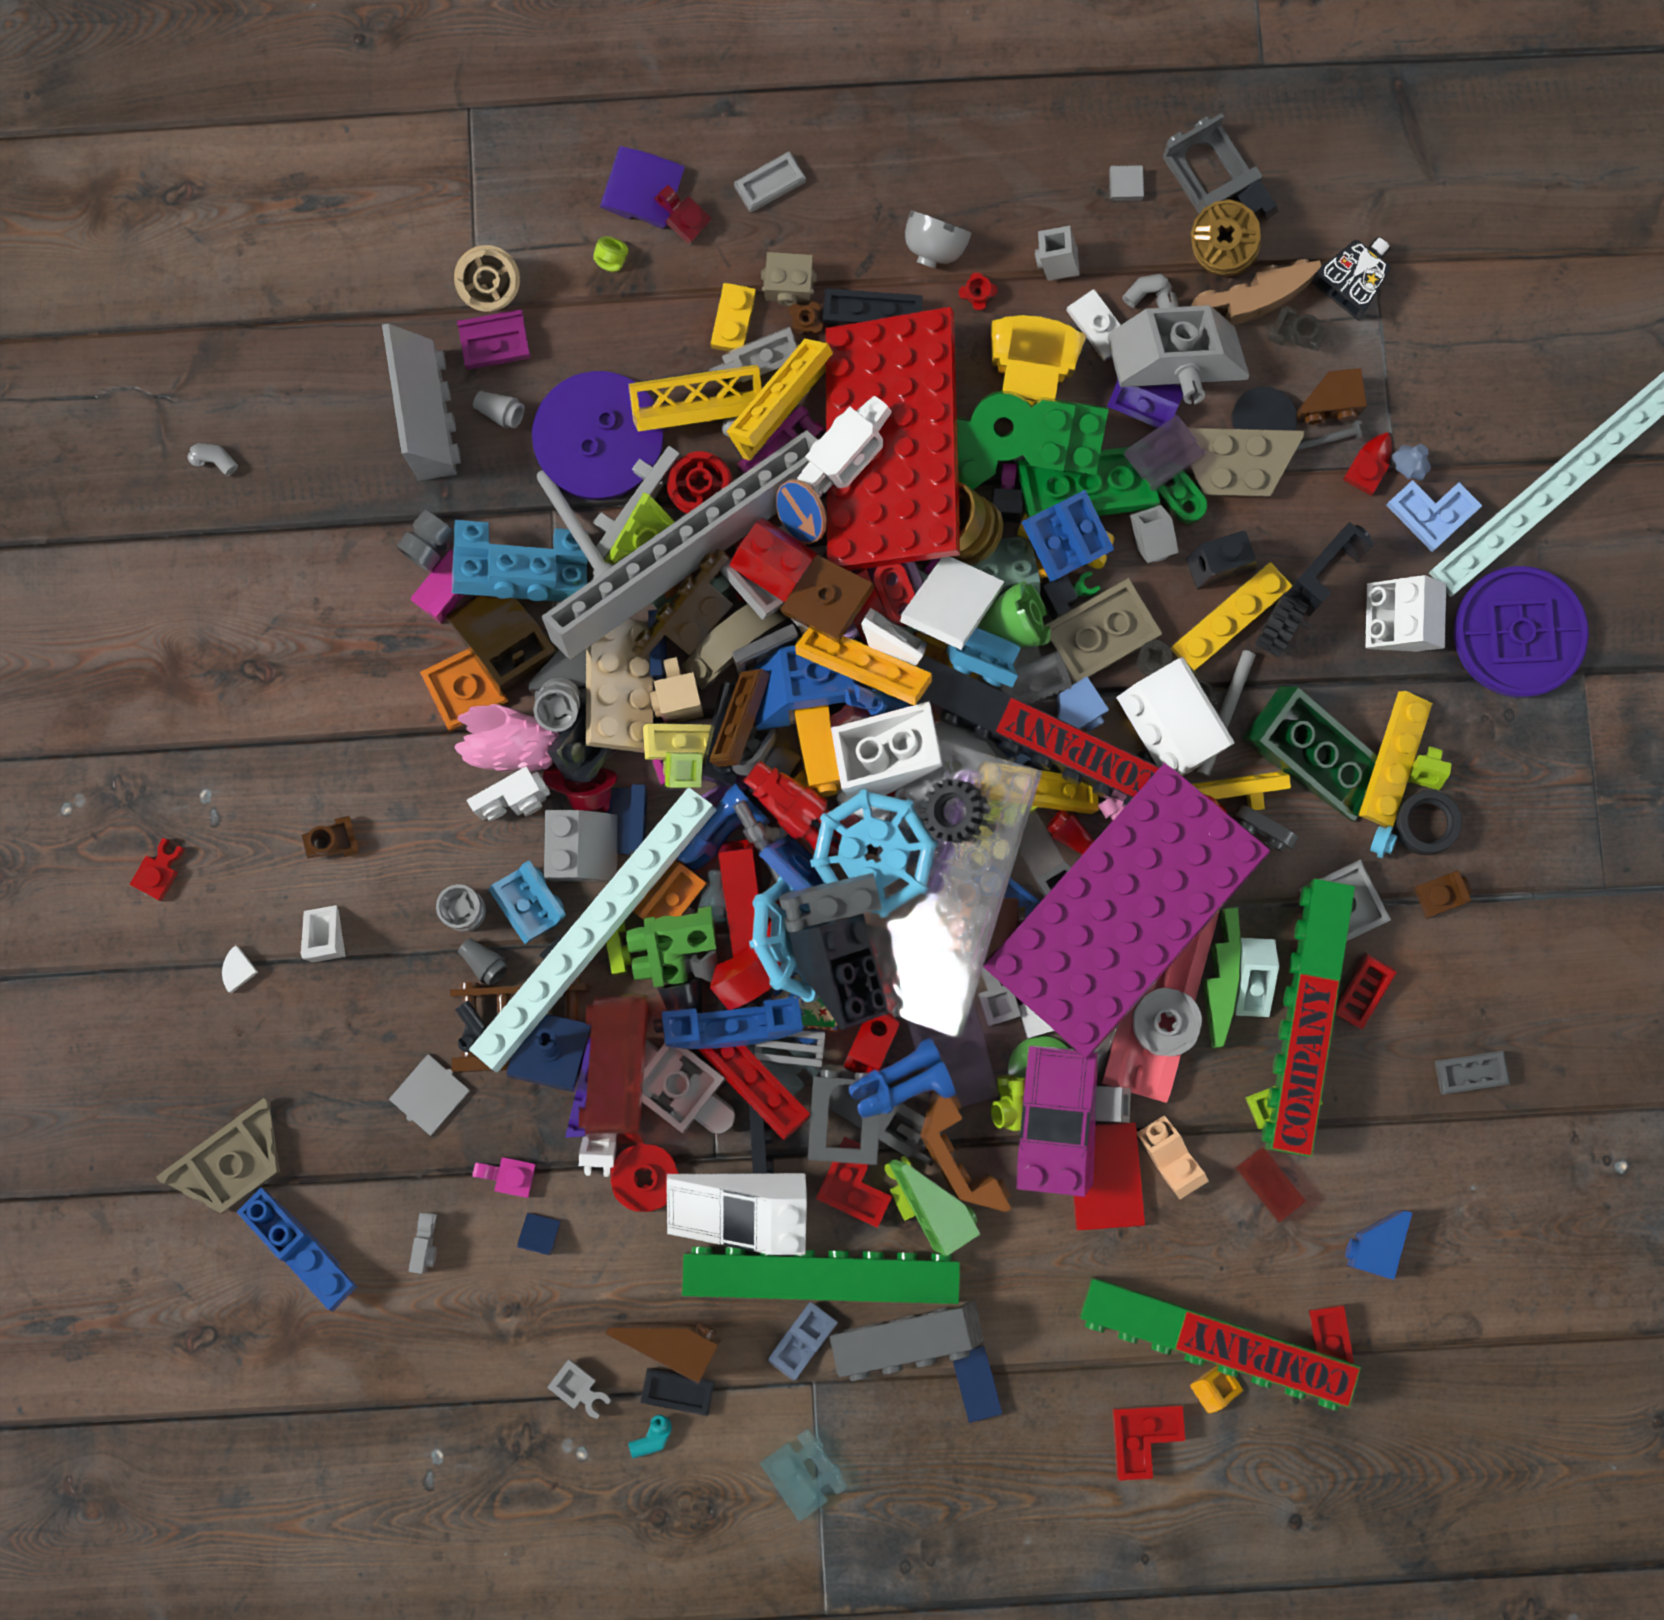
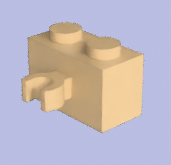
(676, 696)

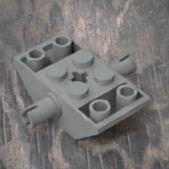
(1177, 348)

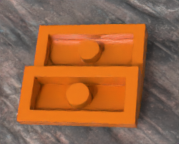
(671, 893)

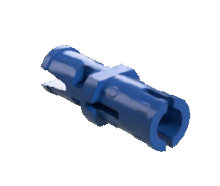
(873, 700)

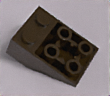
(501, 639)

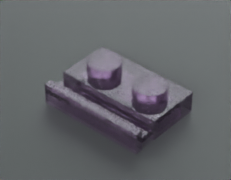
(1164, 452)

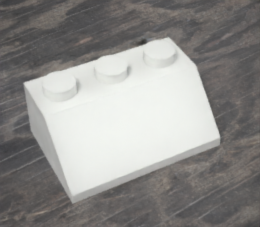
(1175, 718)

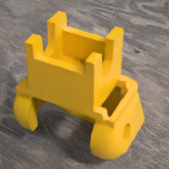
(1034, 354)

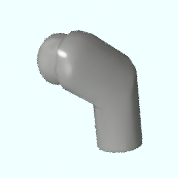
(214, 453)

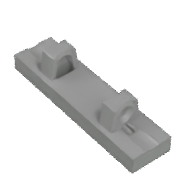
(653, 483)

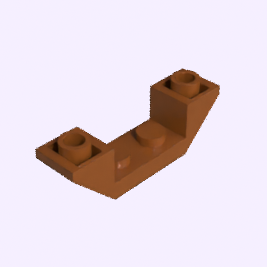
(984, 1191)

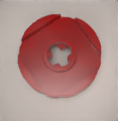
(624, 1179)

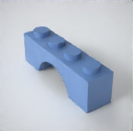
(1077, 706)

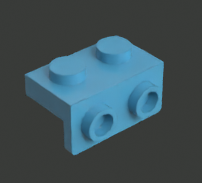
(986, 656)
(528, 902)

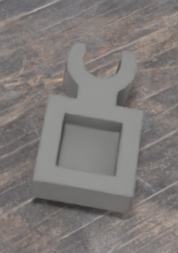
(423, 1252)
(574, 1385)

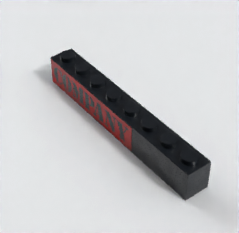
(1034, 734)

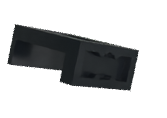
(1353, 541)

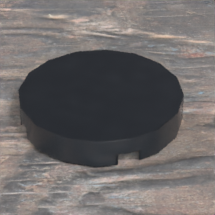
(1264, 410)

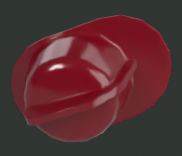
(583, 795)

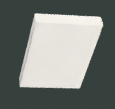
(952, 601)

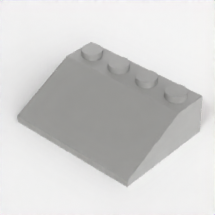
(421, 403)

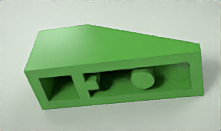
(942, 1217)

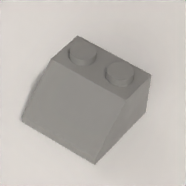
(580, 846)

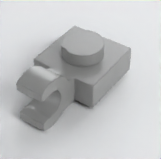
(997, 1001)

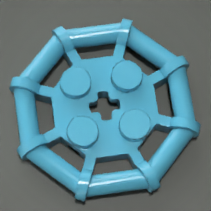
(878, 833)
(779, 942)

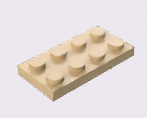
(618, 690)

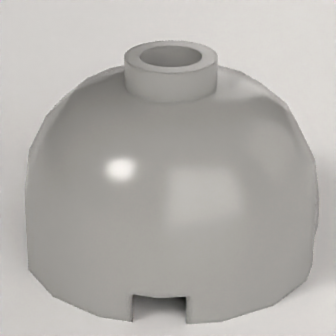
(934, 239)

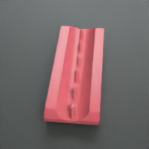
(1128, 1061)

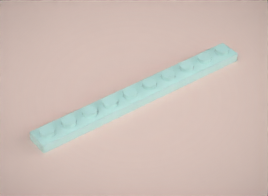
(1552, 488)
(592, 930)

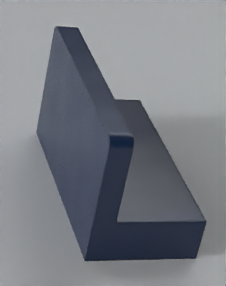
(631, 808)

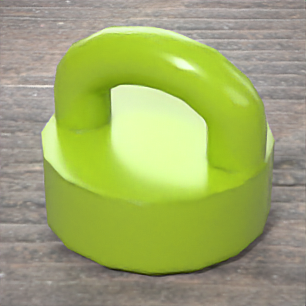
(612, 251)

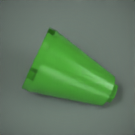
(1018, 617)

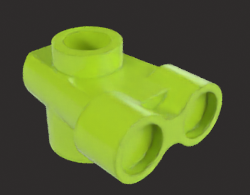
(1008, 1111)

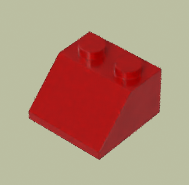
(772, 559)

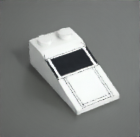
(740, 1210)

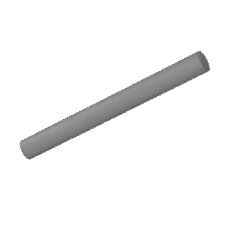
(1231, 700)

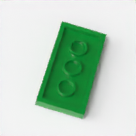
(1112, 490)

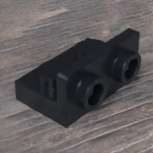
(572, 755)

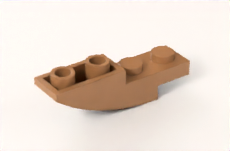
(1268, 292)

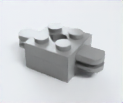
(684, 1090)

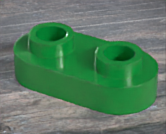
(1181, 493)

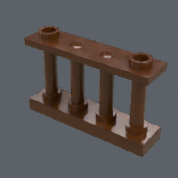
(470, 990)

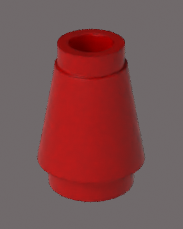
(1070, 831)

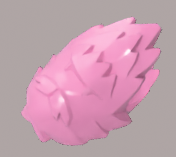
(504, 740)

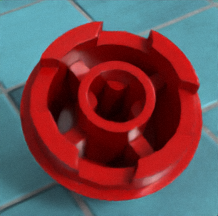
(696, 479)

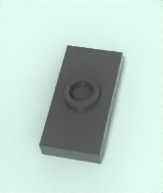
(1472, 1072)

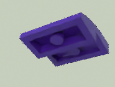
(636, 182)

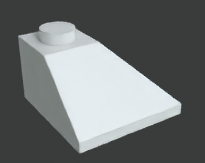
(892, 639)

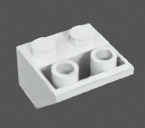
(1406, 614)

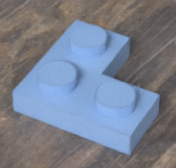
(1433, 521)

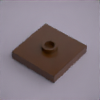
(827, 598)

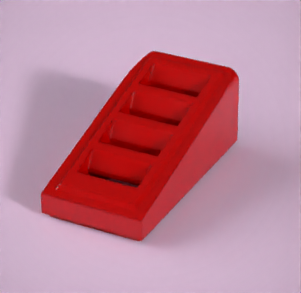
(1359, 973)

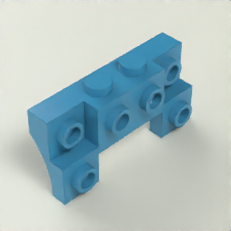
(516, 570)

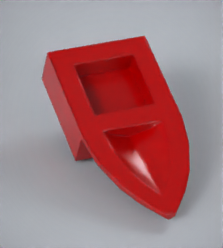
(1370, 464)

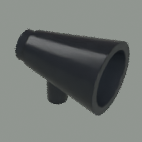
(680, 997)

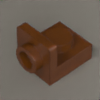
(1443, 893)

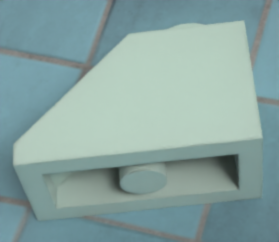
(1256, 977)

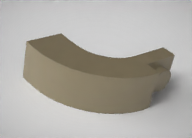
(714, 653)

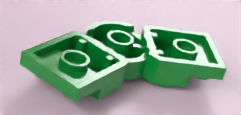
(1048, 434)

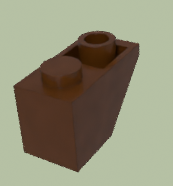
(1336, 396)

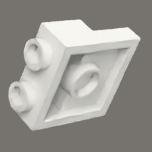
(519, 791)

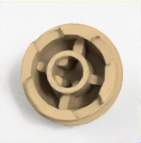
(486, 278)

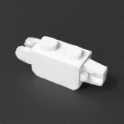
(846, 447)

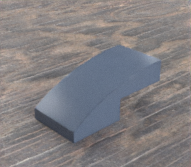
(801, 1341)

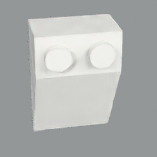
(886, 750)

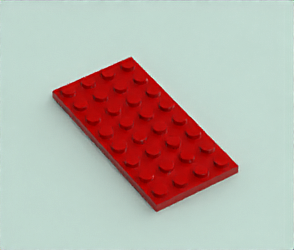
(909, 493)

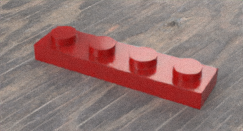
(758, 1088)

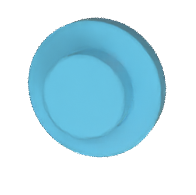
(1383, 841)

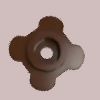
(803, 327)

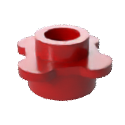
(978, 281)

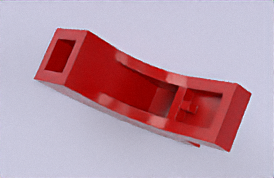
(741, 977)

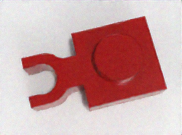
(155, 875)

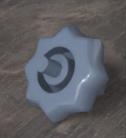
(1412, 461)

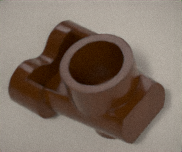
(338, 836)

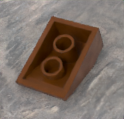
(677, 1346)

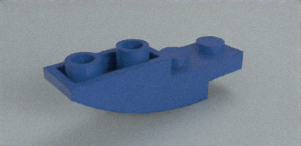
(297, 1248)

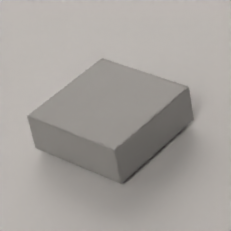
(1126, 183)

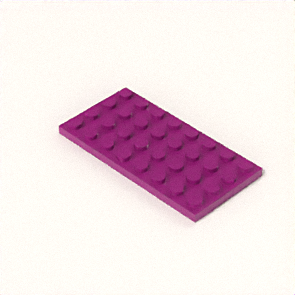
(1126, 910)

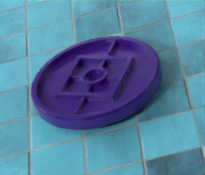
(589, 436)
(1521, 632)

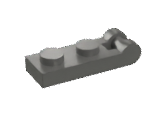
(831, 901)

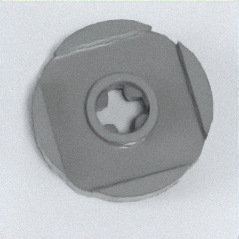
(1172, 1003)

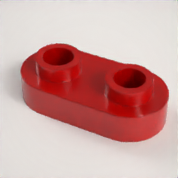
(896, 595)

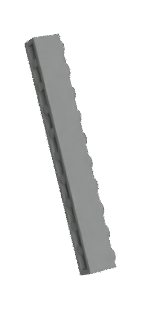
(674, 552)

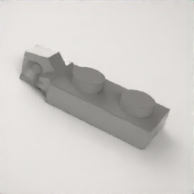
(767, 352)

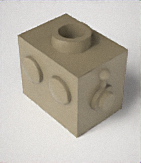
(788, 278)

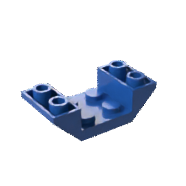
(797, 685)

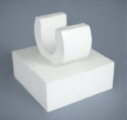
(597, 1155)

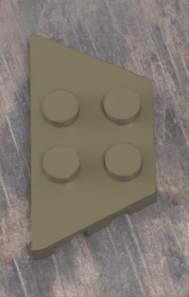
(1243, 460)
(228, 1162)

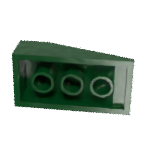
(1313, 749)

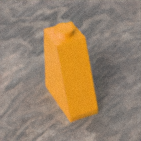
(818, 749)

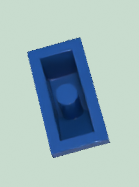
(1379, 1245)

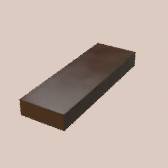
(739, 718)

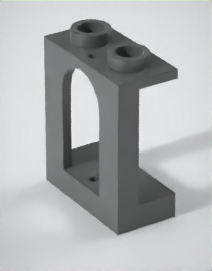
(1211, 133)
(817, 1150)

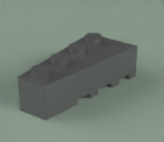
(907, 1341)

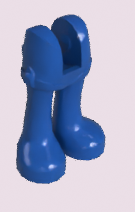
(717, 829)
(887, 1098)

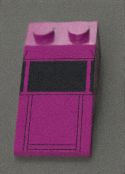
(1058, 1122)

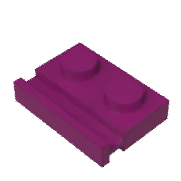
(493, 339)

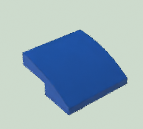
(1067, 535)

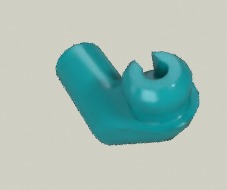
(655, 1438)

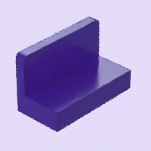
(1147, 403)

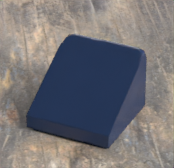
(538, 1234)

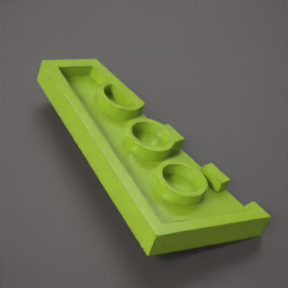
(643, 524)

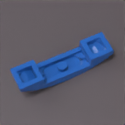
(732, 1027)

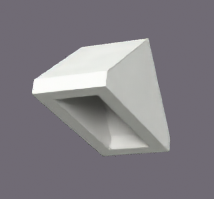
(322, 935)

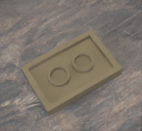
(1103, 631)

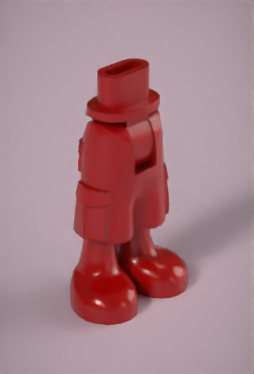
(793, 804)

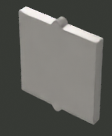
(429, 1094)

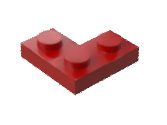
(847, 1193)
(1136, 1430)

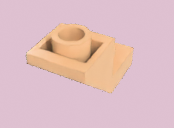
(1172, 1157)

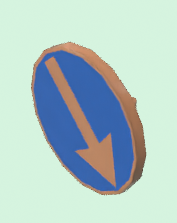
(801, 511)

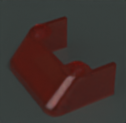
(616, 1068)

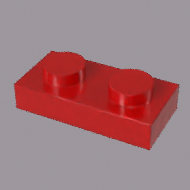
(1331, 1332)

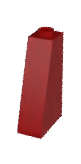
(741, 884)

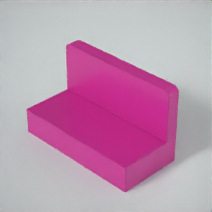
(436, 593)

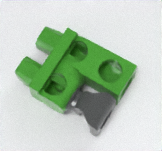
(667, 946)

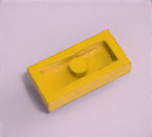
(733, 317)

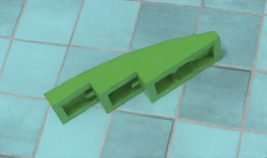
(1222, 990)

